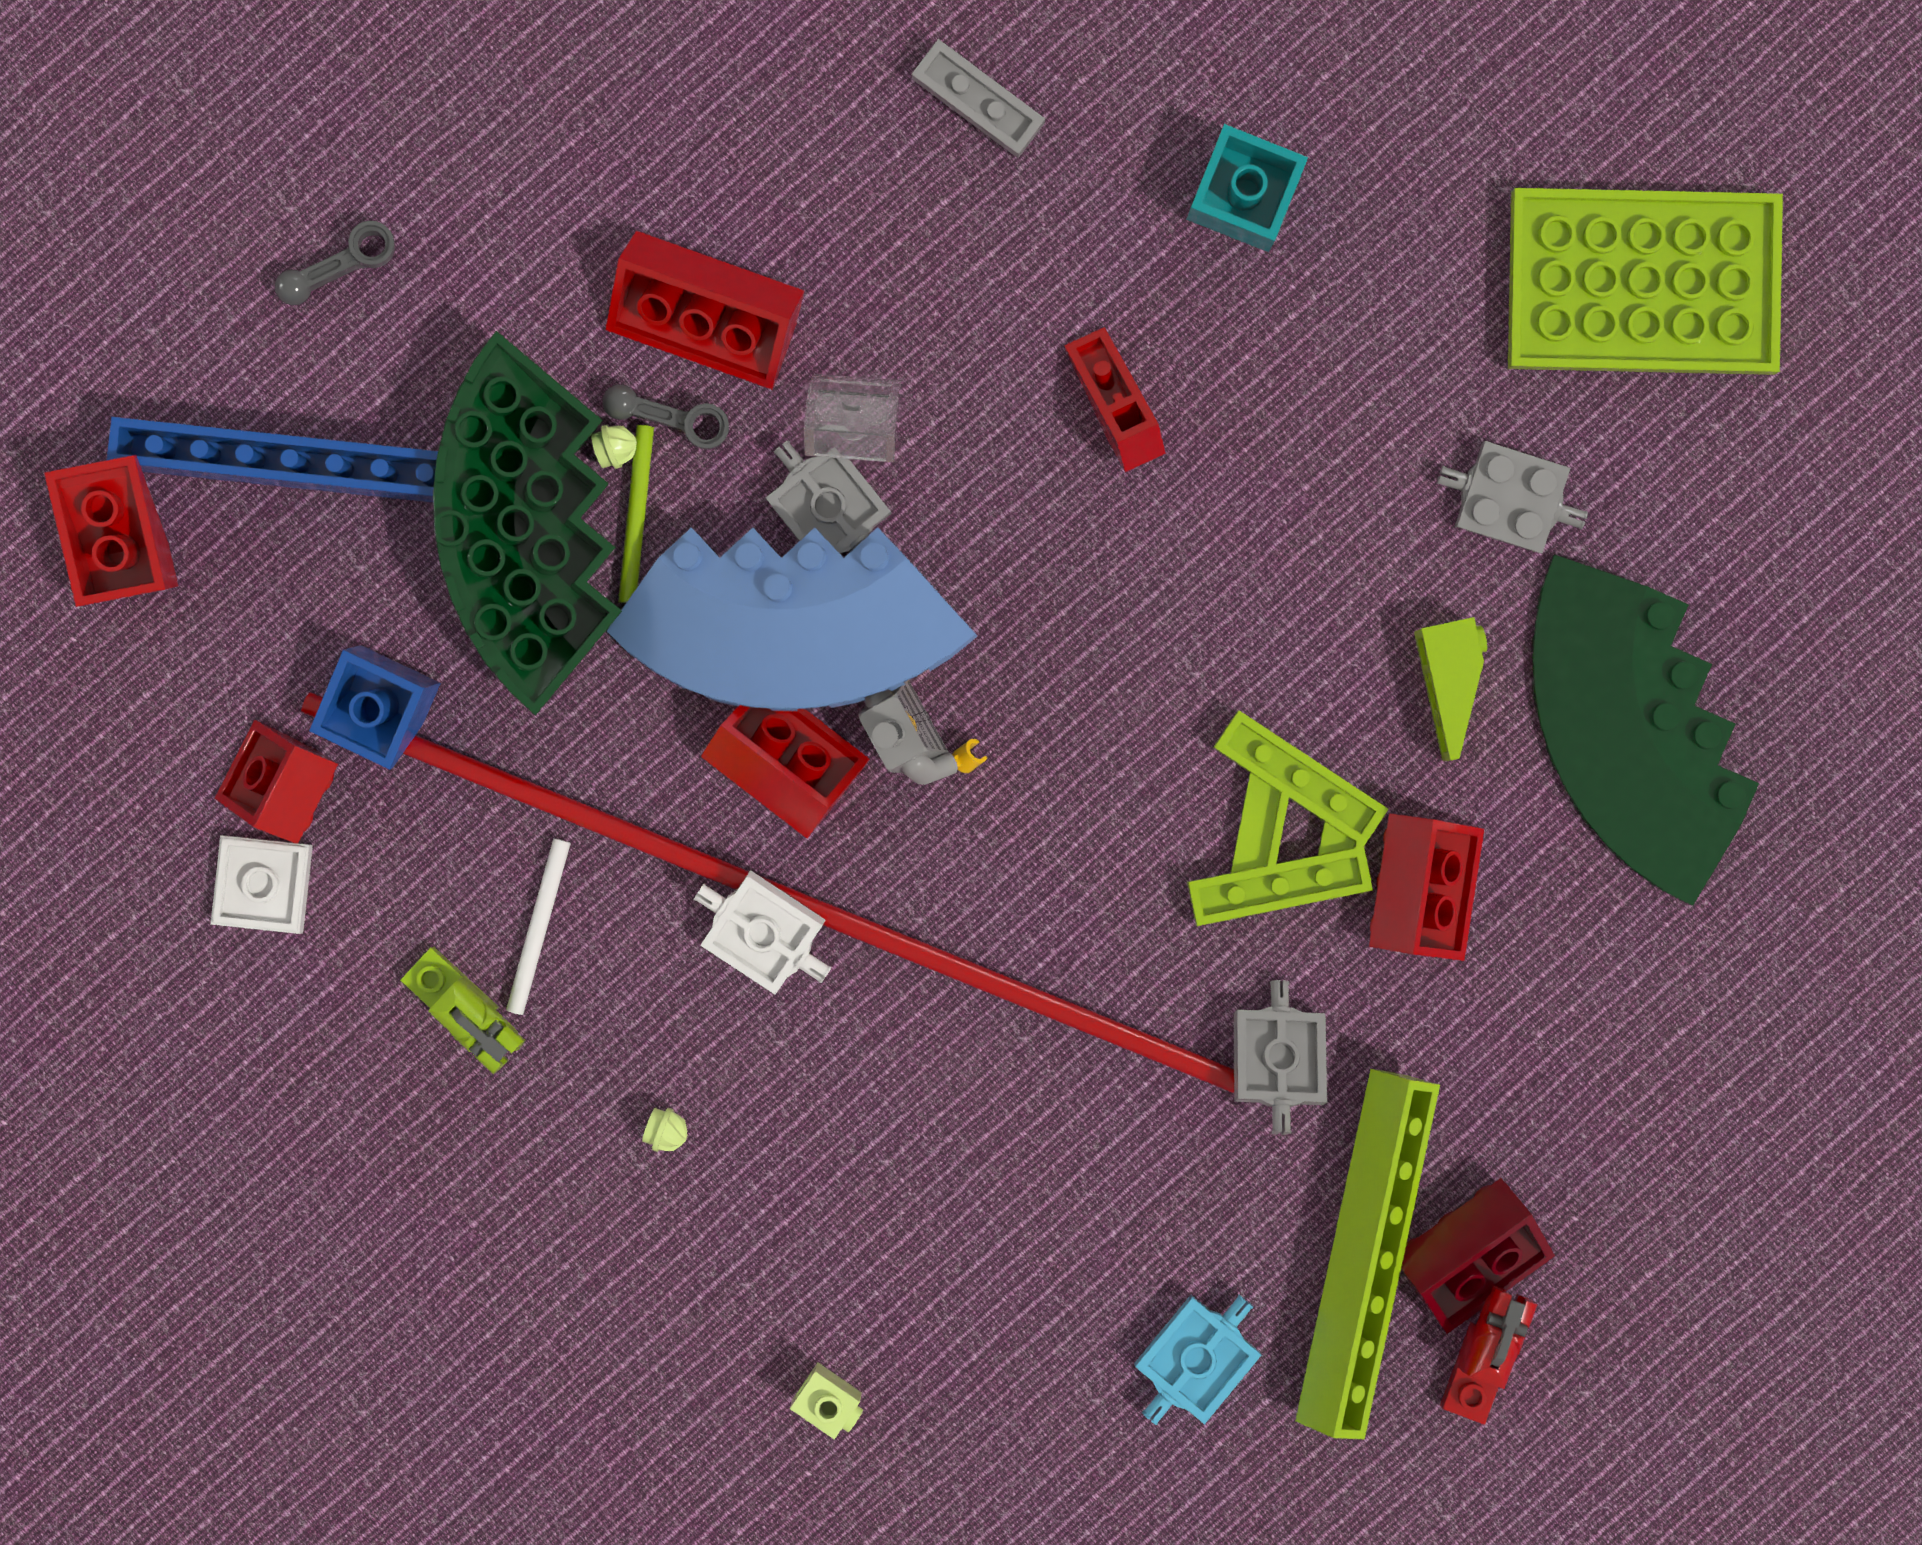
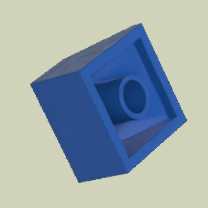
(374, 705)

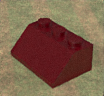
(1472, 1250)

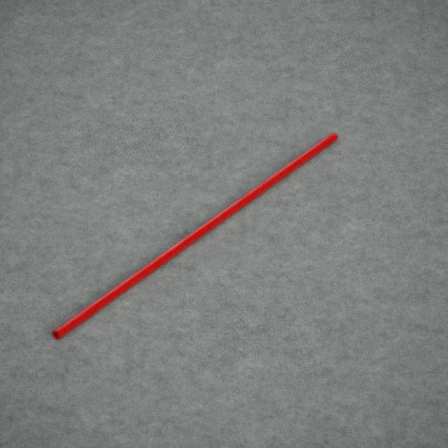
(835, 917)

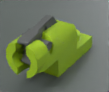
(463, 1009)

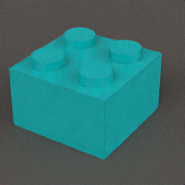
(1247, 188)

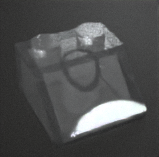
(852, 417)

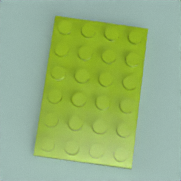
(1645, 281)

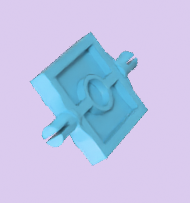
(1197, 1359)

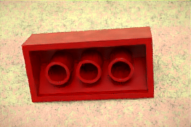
(703, 309)

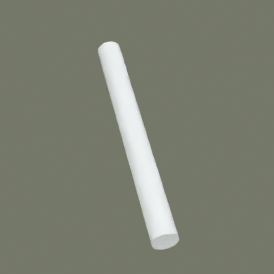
(538, 926)

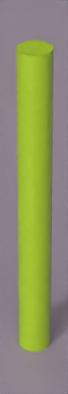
(636, 512)

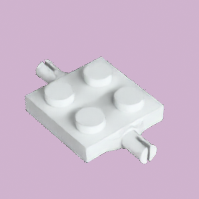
(762, 932)

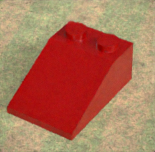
(110, 531)

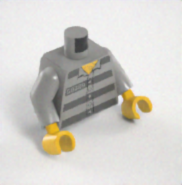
(909, 739)

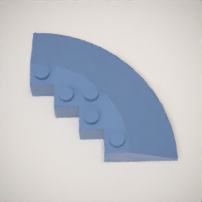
(788, 626)

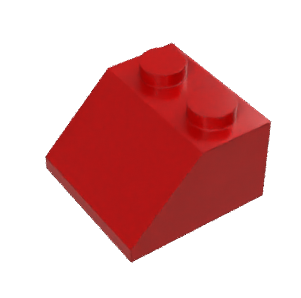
(276, 782)

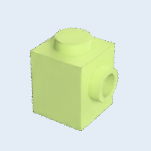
(827, 1402)

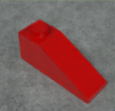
(1116, 399)

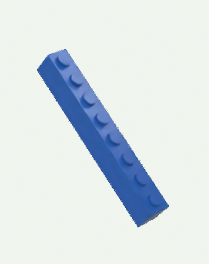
(275, 459)

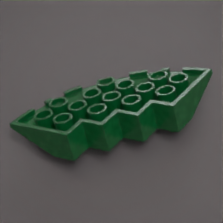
(513, 522)
(1628, 729)

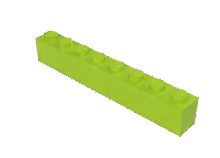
(1367, 1254)

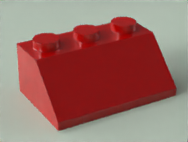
(786, 762)
(1426, 887)

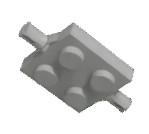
(827, 497)
(1512, 497)
(1280, 1057)

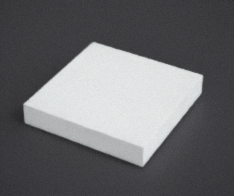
(261, 884)

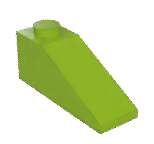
(1451, 670)

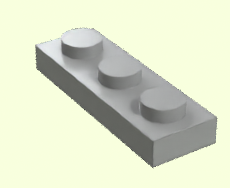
(978, 98)

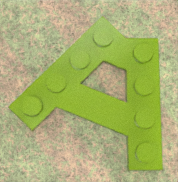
(1275, 776)

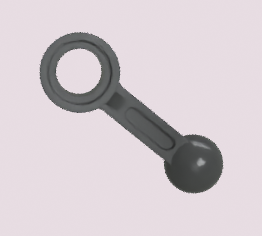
(295, 286)
(622, 402)

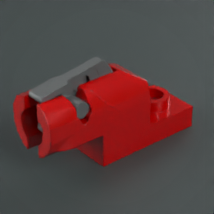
(1488, 1355)

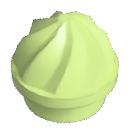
(613, 446)
(665, 1130)

